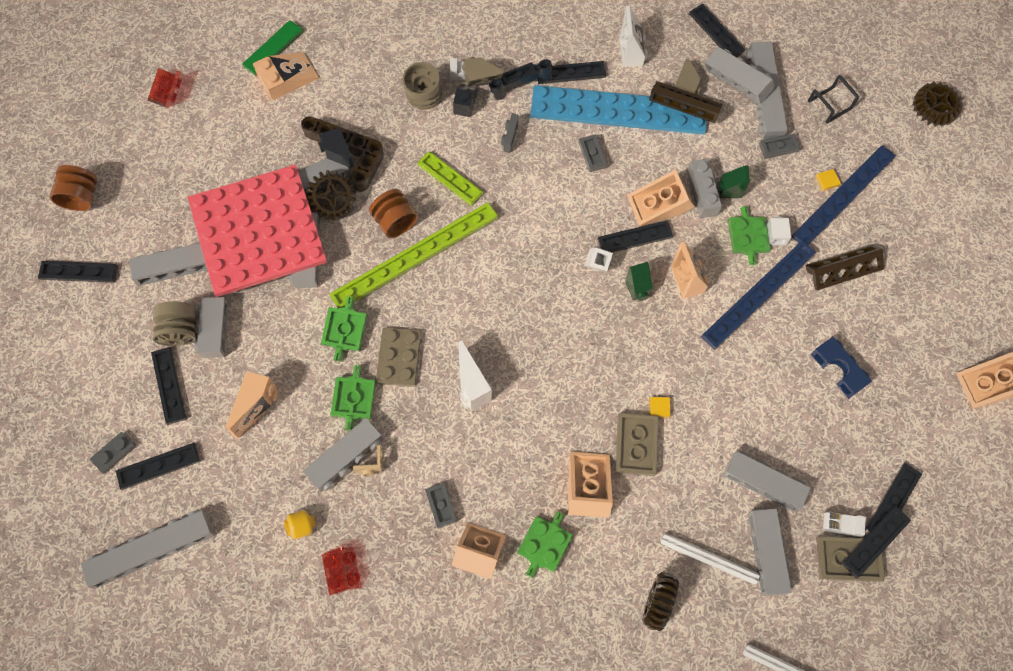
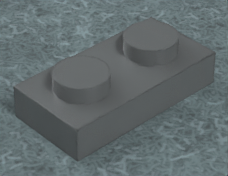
(511, 127)
(779, 146)
(592, 153)
(112, 452)
(441, 505)

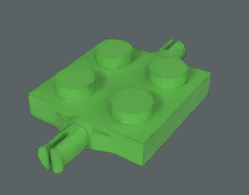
(748, 235)
(344, 329)
(353, 398)
(544, 544)

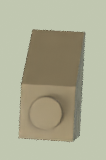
(479, 71)
(688, 78)

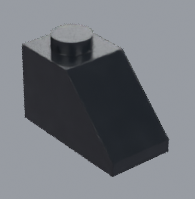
(464, 100)
(335, 147)

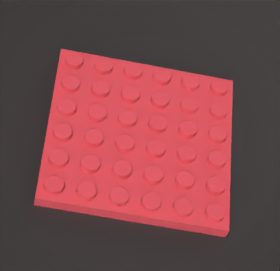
(256, 230)

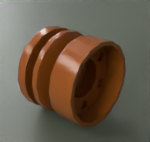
(73, 188)
(393, 213)

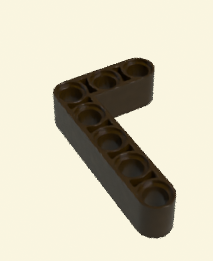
(352, 139)

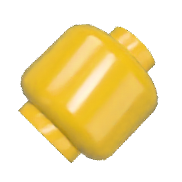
(299, 524)

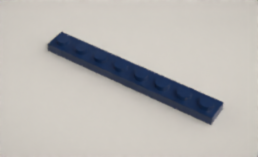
(843, 196)
(758, 295)

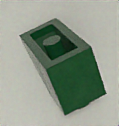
(734, 183)
(639, 281)

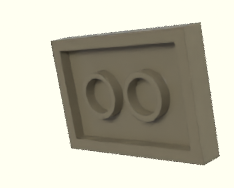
(398, 357)
(636, 444)
(834, 550)

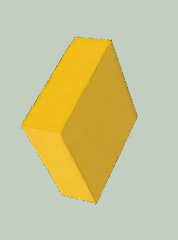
(828, 180)
(660, 407)

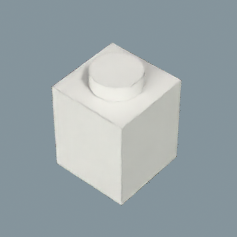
(778, 231)
(598, 259)

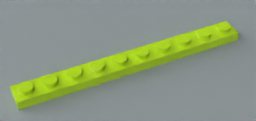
(414, 255)

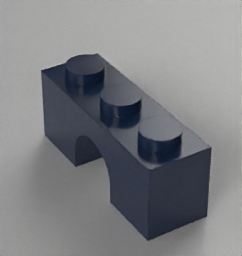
(853, 378)

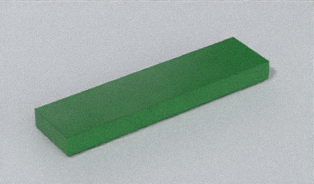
(274, 45)

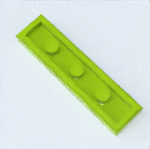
(450, 178)

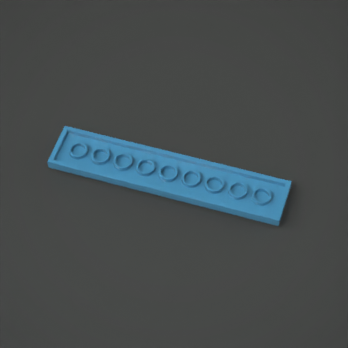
(610, 110)

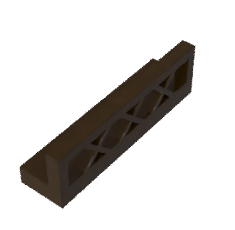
(685, 102)
(844, 260)

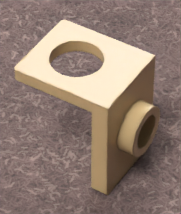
(369, 470)

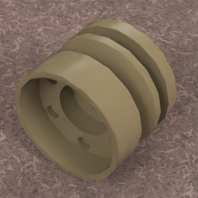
(422, 77)
(174, 323)

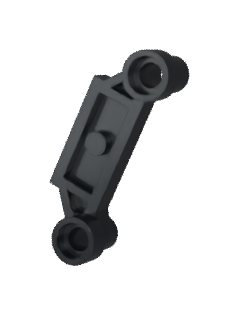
(521, 76)

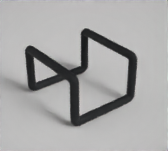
(819, 95)

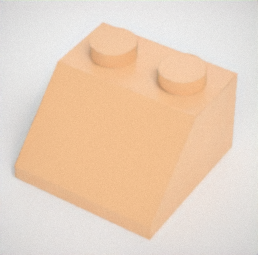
(478, 550)

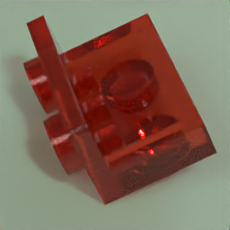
(163, 88)
(341, 570)

